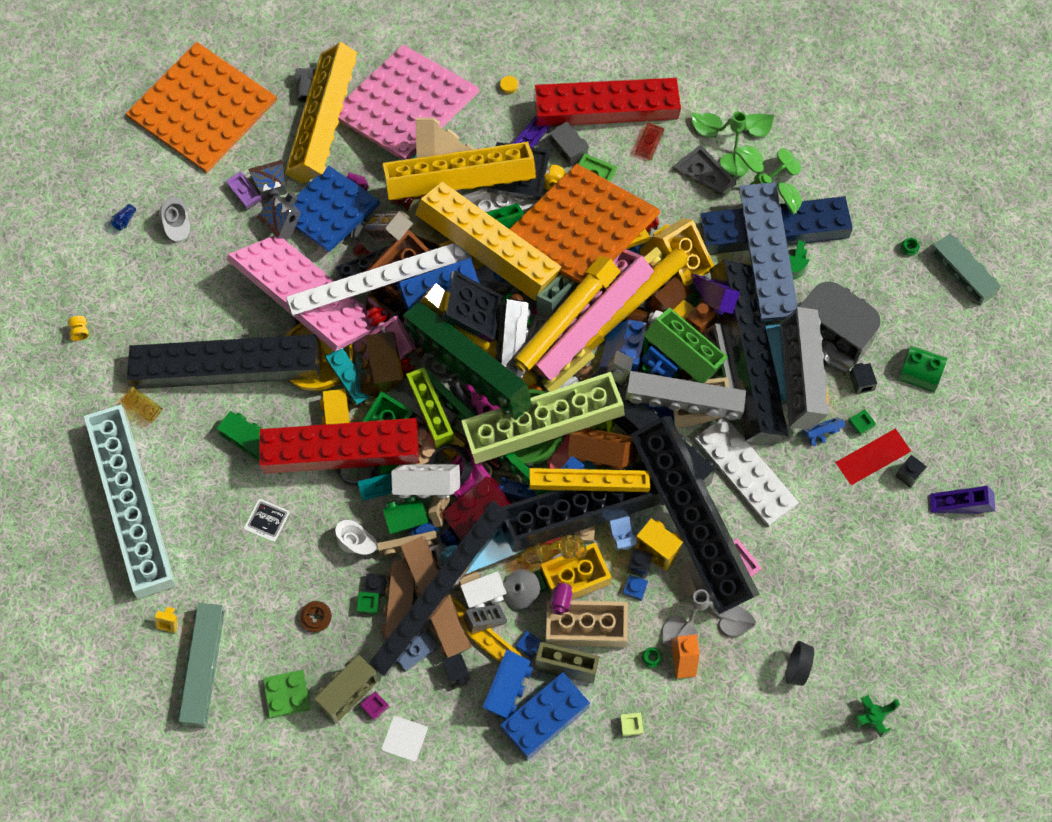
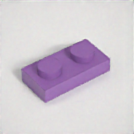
(244, 190)

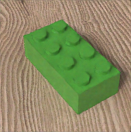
(685, 346)

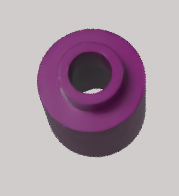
(561, 598)

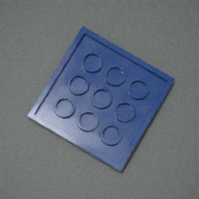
(332, 208)

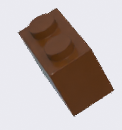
(670, 296)

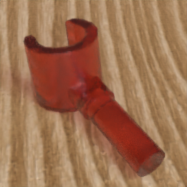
(360, 249)

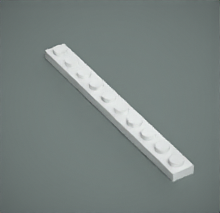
(375, 278)

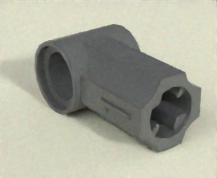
(303, 80)
(836, 359)

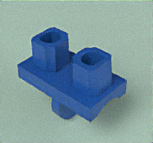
(659, 363)

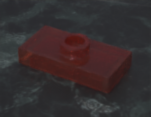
(649, 141)

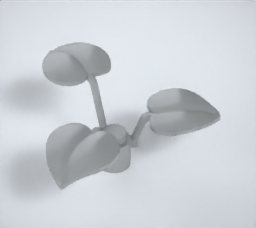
(733, 622)

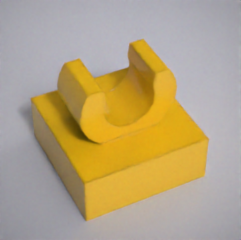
(166, 620)

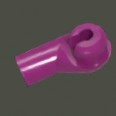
(359, 180)

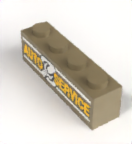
(388, 225)

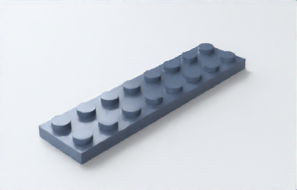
(768, 251)

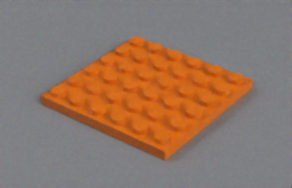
(201, 107)
(584, 220)

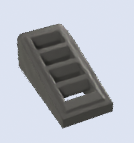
(473, 626)

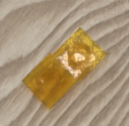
(142, 405)

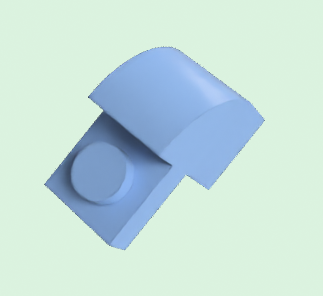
(622, 533)

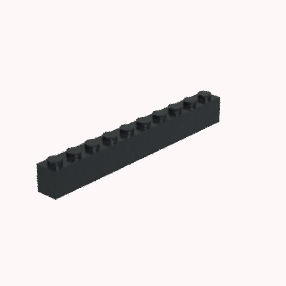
(439, 589)

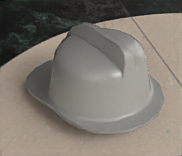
(175, 218)

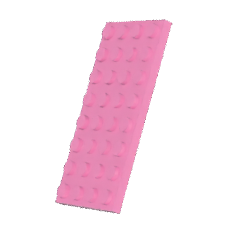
(284, 272)

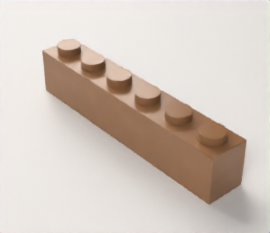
(446, 620)

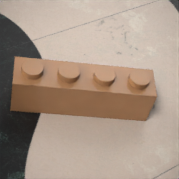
(400, 594)

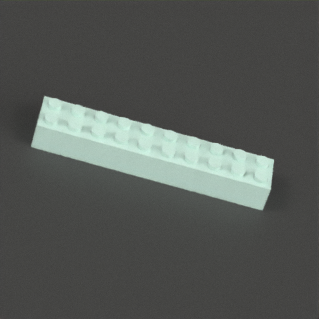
(129, 502)

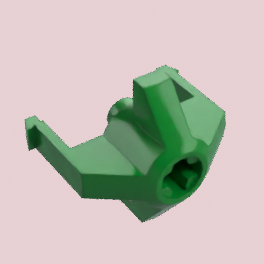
(875, 715)

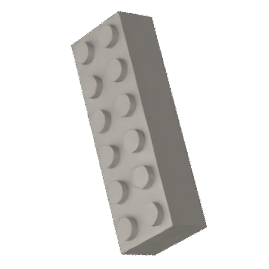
(804, 368)

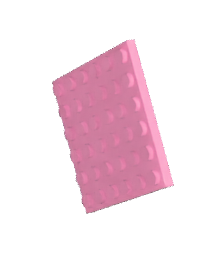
(397, 94)

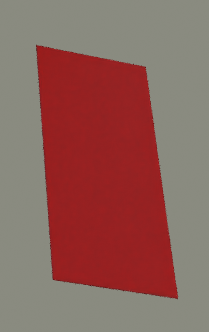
(873, 456)

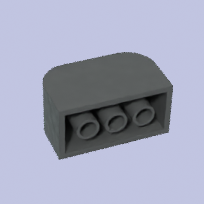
(844, 318)

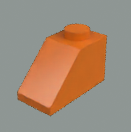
(685, 655)

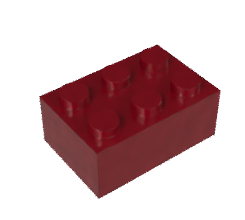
(469, 508)

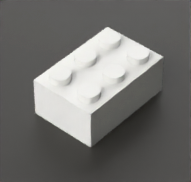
(425, 480)

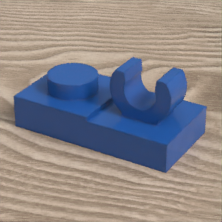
(830, 426)

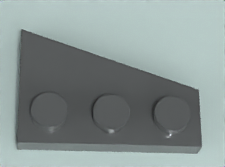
(704, 169)

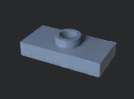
(420, 649)

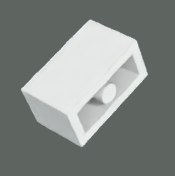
(483, 591)

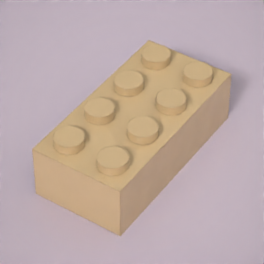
(589, 624)

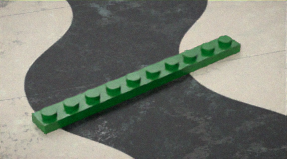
(455, 405)

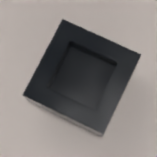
(375, 584)

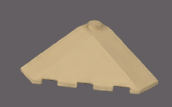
(434, 140)

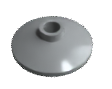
(528, 590)

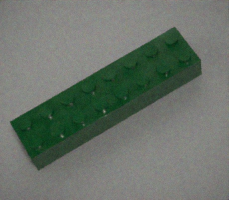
(467, 361)

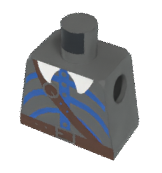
(269, 179)
(281, 215)

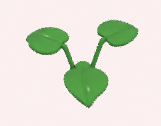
(709, 124)
(754, 161)

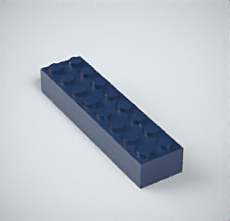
(813, 222)

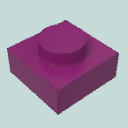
(374, 706)

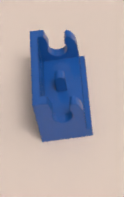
(516, 491)

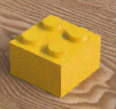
(660, 543)

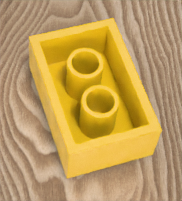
(686, 236)
(582, 574)

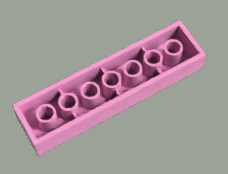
(633, 273)

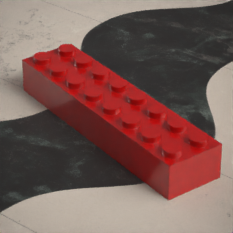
(607, 102)
(339, 446)

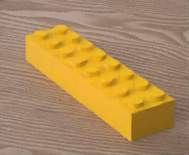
(321, 113)
(459, 170)
(487, 240)

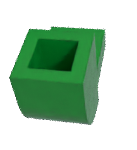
(798, 261)

